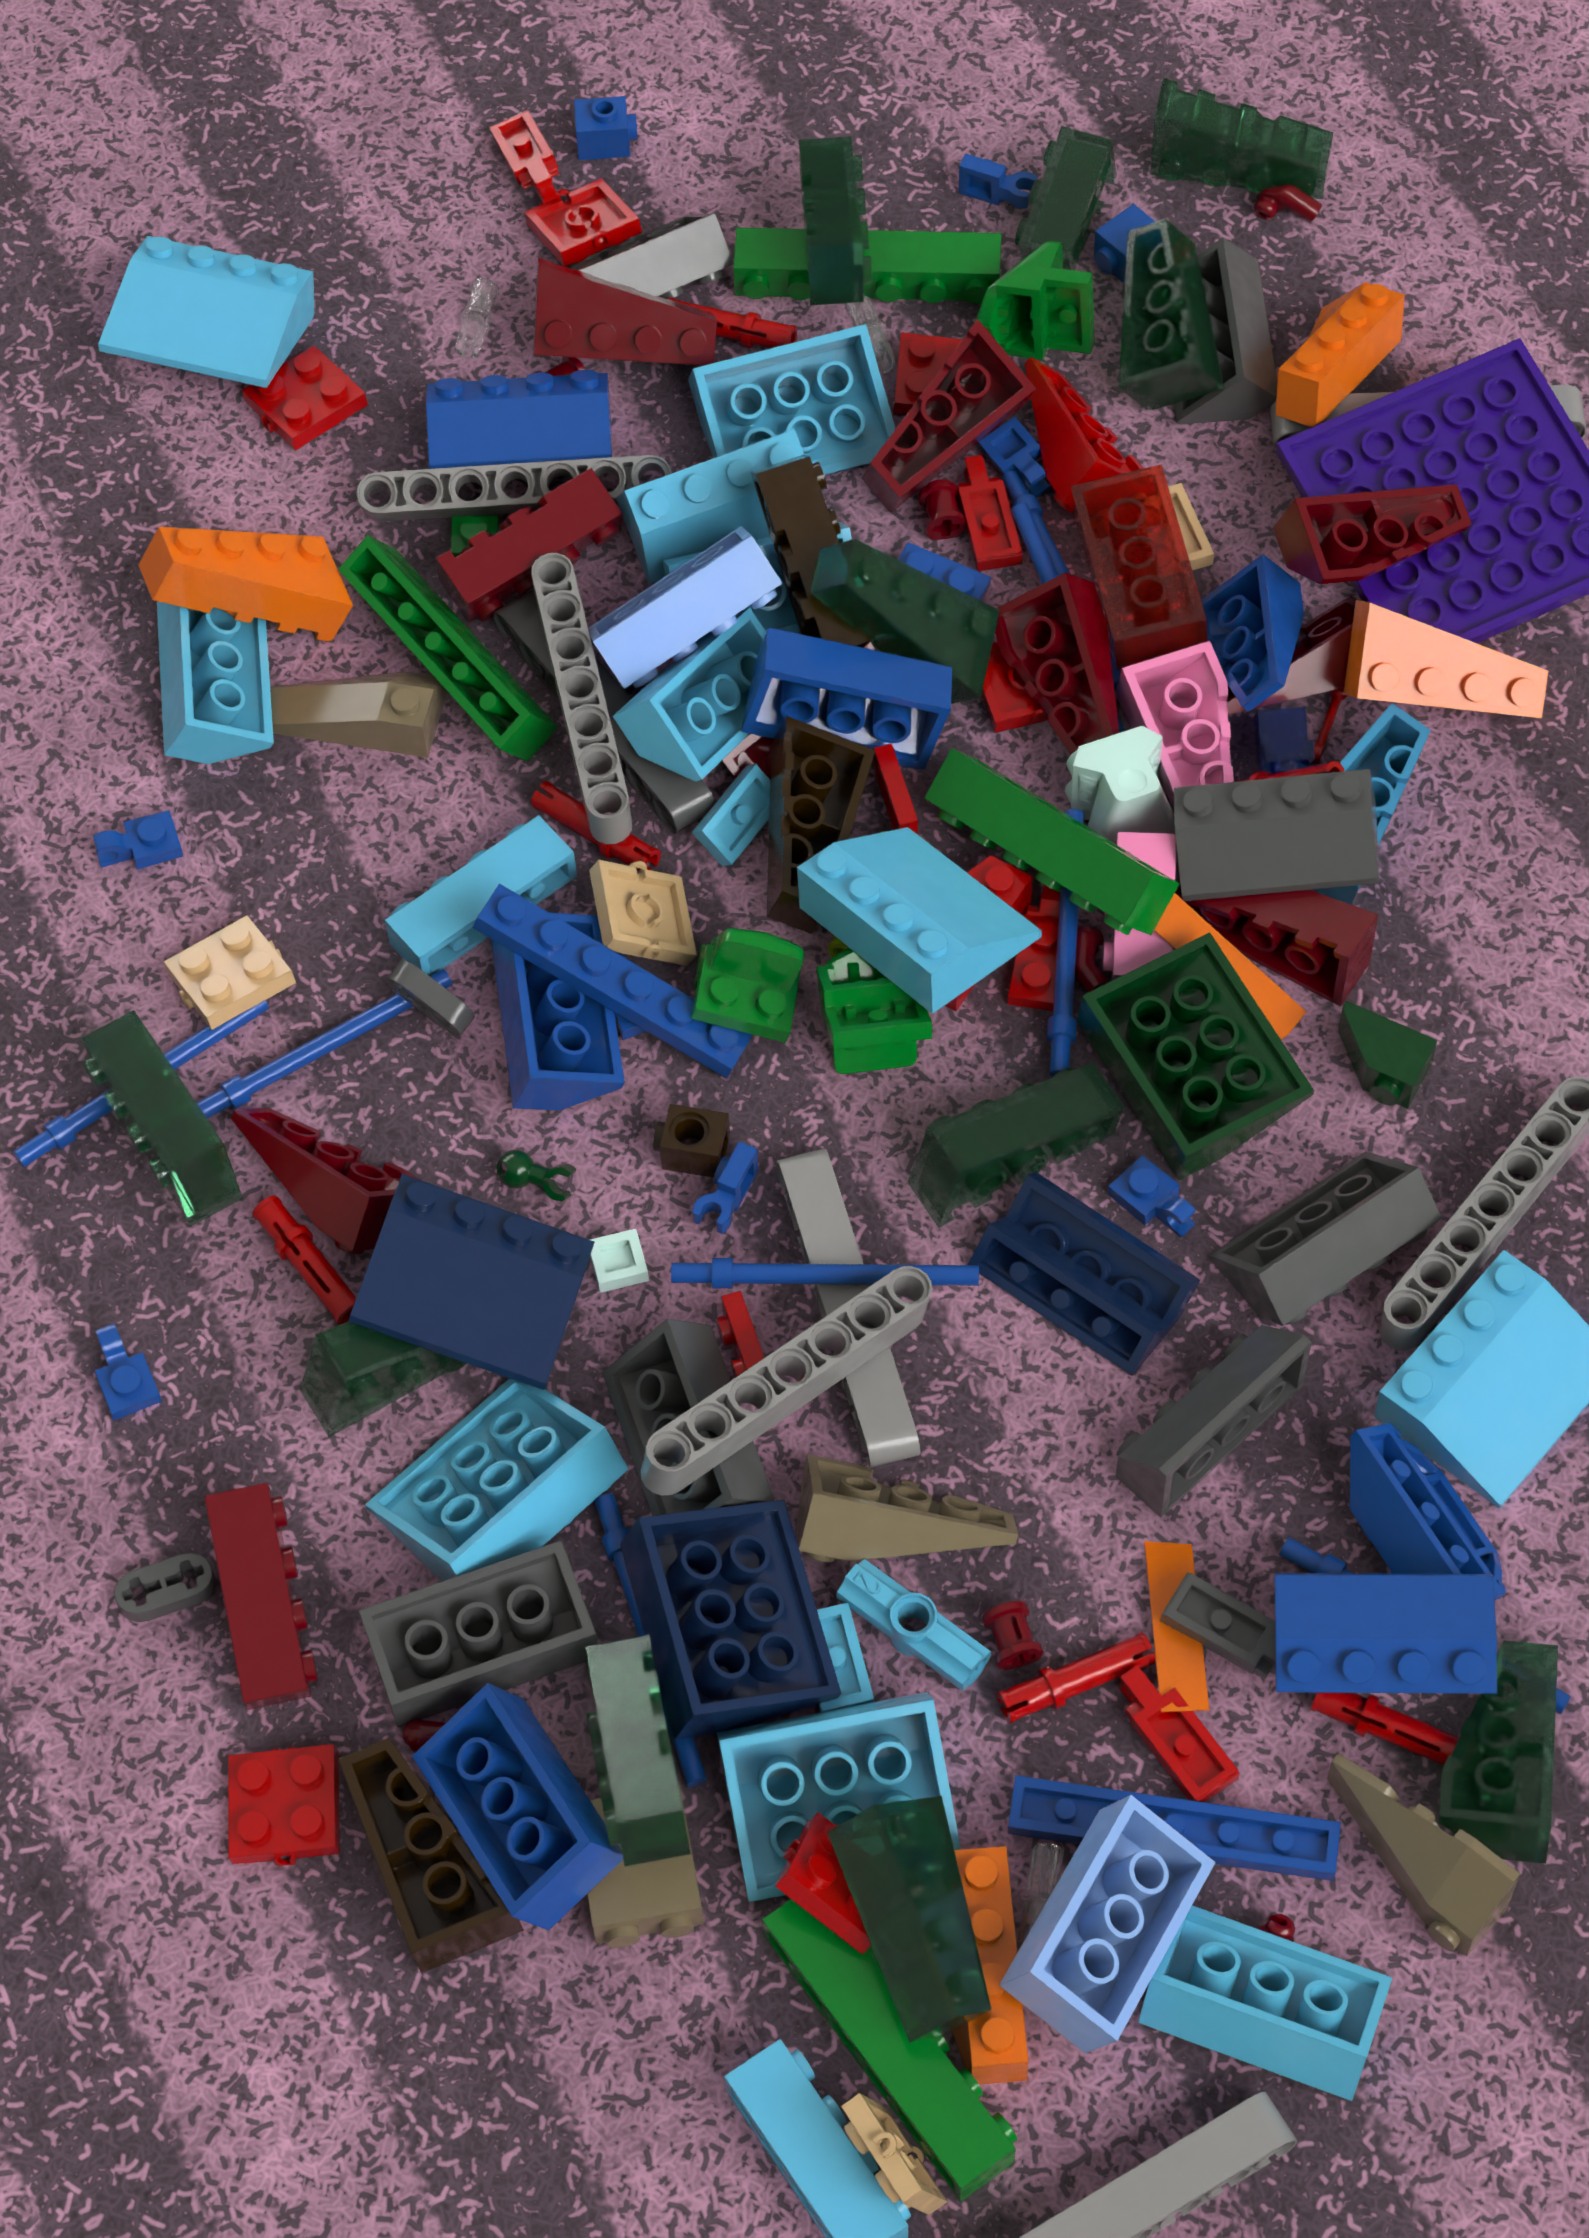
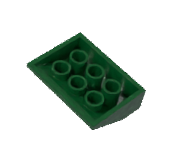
(1193, 1054)

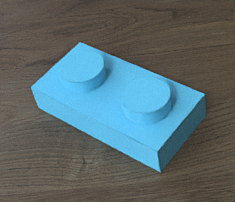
(736, 816)
(846, 1658)

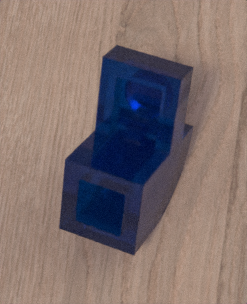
(1282, 740)

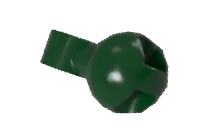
(522, 1171)

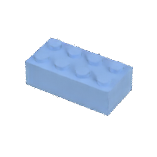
(684, 608)
(1107, 1924)

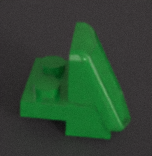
(1040, 306)
(748, 983)
(868, 1016)

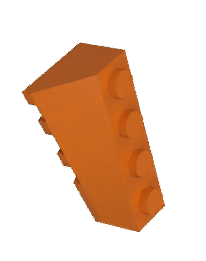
(1340, 352)
(995, 2042)

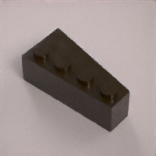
(798, 530)
(812, 804)
(426, 1866)

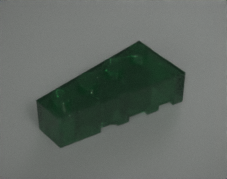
(1235, 145)
(833, 221)
(1166, 321)
(908, 612)
(161, 1117)
(1011, 1137)
(634, 1753)
(914, 1913)

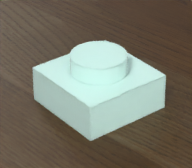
(618, 1261)

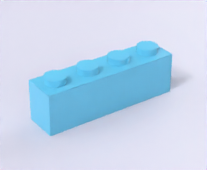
(440, 921)
(812, 2148)

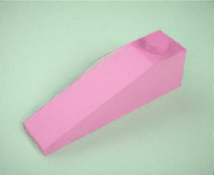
(1186, 703)

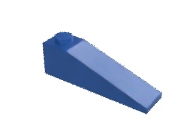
(1255, 629)

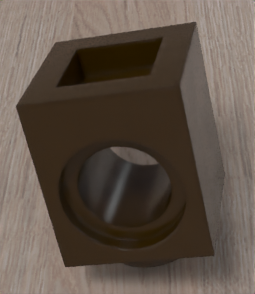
(688, 1122)

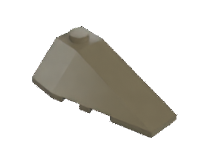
(371, 711)
(859, 1519)
(1447, 1879)

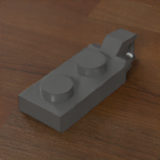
(1223, 1625)

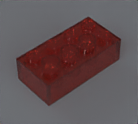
(1139, 565)

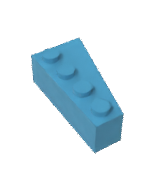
(1391, 755)

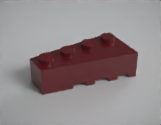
(612, 321)
(958, 408)
(502, 563)
(1298, 936)
(259, 1595)

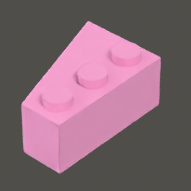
(1139, 948)

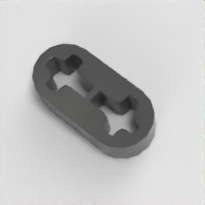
(430, 998)
(164, 1587)

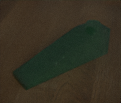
(1503, 1763)

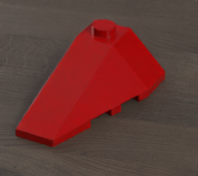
(1070, 440)

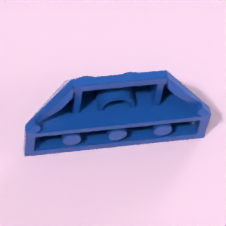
(1414, 1510)

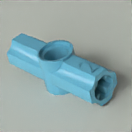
(938, 1645)

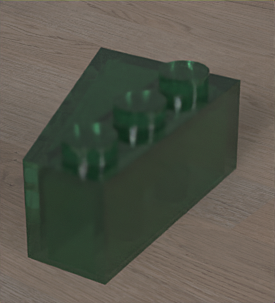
(1068, 194)
(362, 1371)

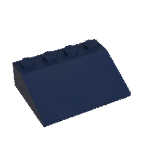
(472, 1282)
(728, 1616)

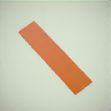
(1182, 925)
(1177, 1656)

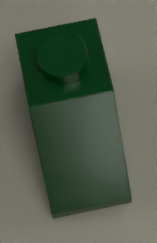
(1385, 1054)

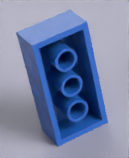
(518, 1807)

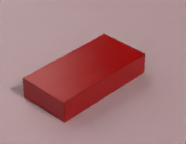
(894, 789)

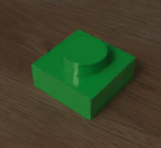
(468, 526)

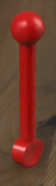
(1337, 696)

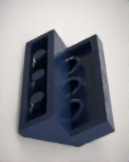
(1084, 1273)

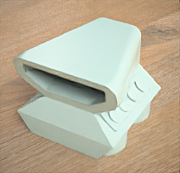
(1120, 785)

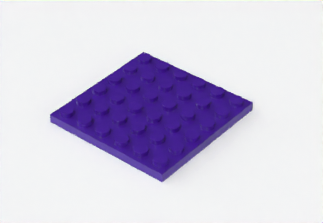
(1519, 473)

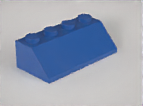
(518, 419)
(849, 693)
(555, 1037)
(1385, 1633)

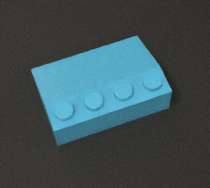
(209, 311)
(817, 386)
(912, 914)
(1493, 1380)
(499, 1481)
(827, 1765)

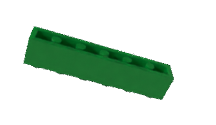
(902, 264)
(448, 648)
(1052, 843)
(914, 2078)

